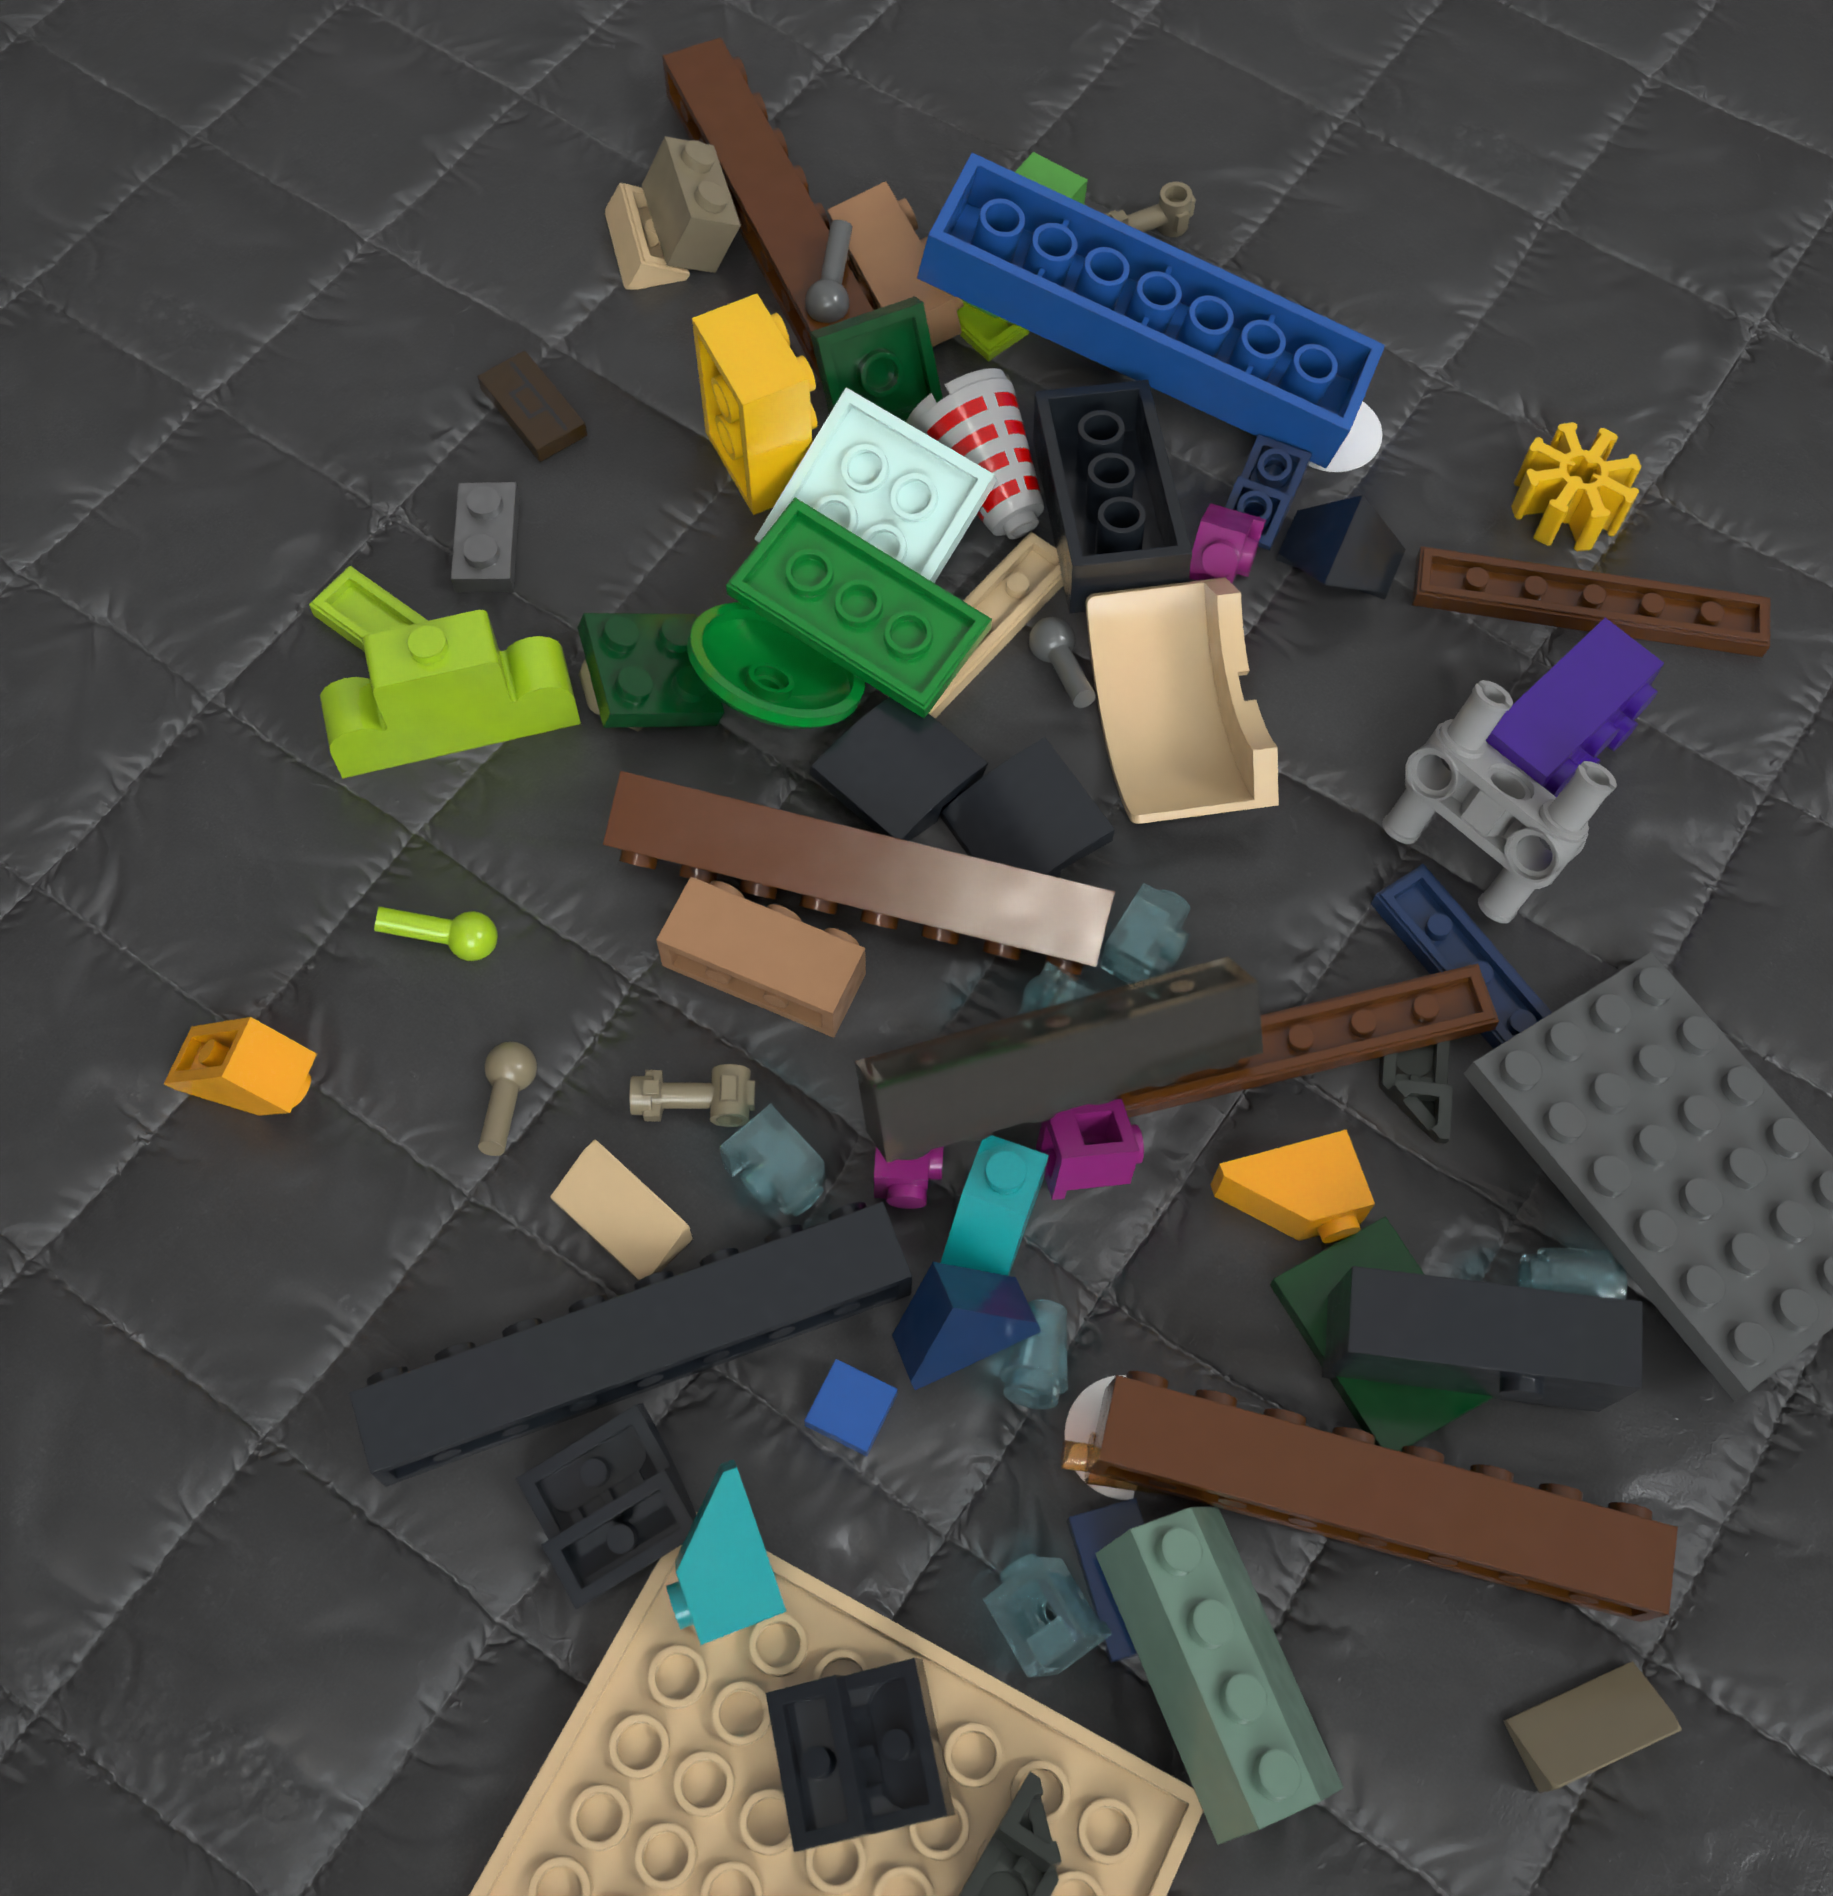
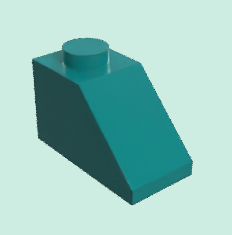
(995, 1206)
(724, 1565)

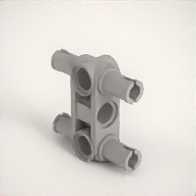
(1497, 803)

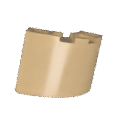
(1175, 702)

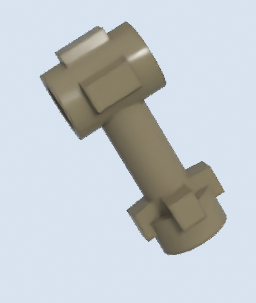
(1168, 216)
(727, 1096)

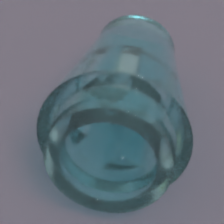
(1038, 1366)

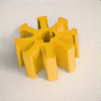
(1575, 486)

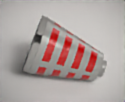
(987, 427)

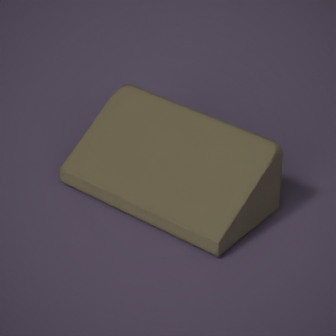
(1590, 1727)

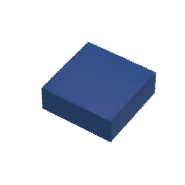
(851, 1407)

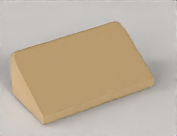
(637, 242)
(621, 1212)

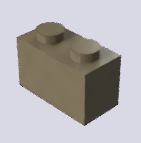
(690, 205)

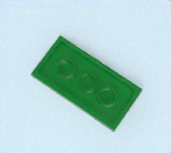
(859, 607)

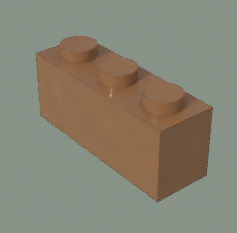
(889, 255)
(762, 955)

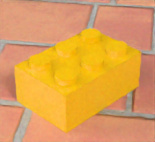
(754, 397)

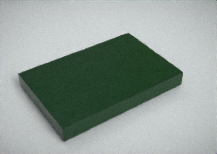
(1389, 1411)

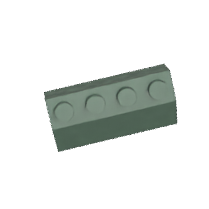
(1218, 1672)

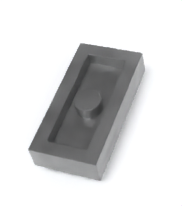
(485, 537)

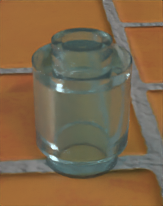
(1573, 1272)

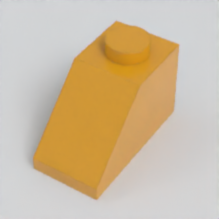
(243, 1067)
(1300, 1188)

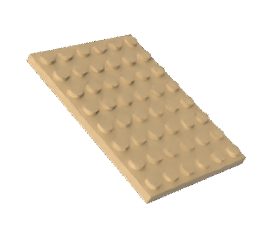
(680, 1791)

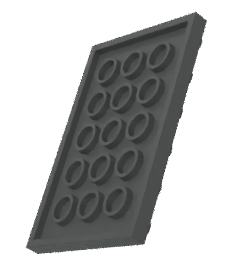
(1678, 1166)

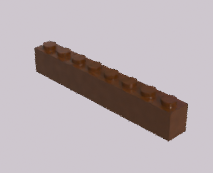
(768, 192)
(858, 869)
(1385, 1497)

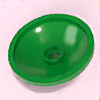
(769, 671)

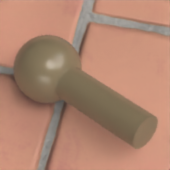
(509, 1070)

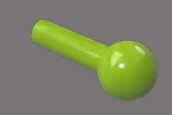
(468, 935)

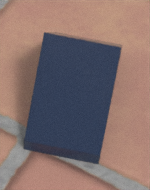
(959, 1320)

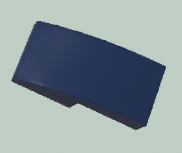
(1269, 484)

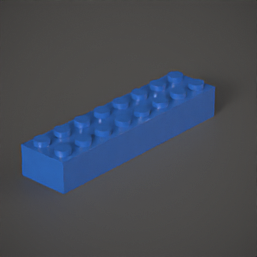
(1148, 310)

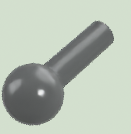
(827, 298)
(1053, 642)

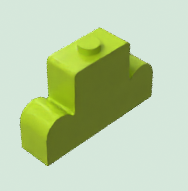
(444, 692)

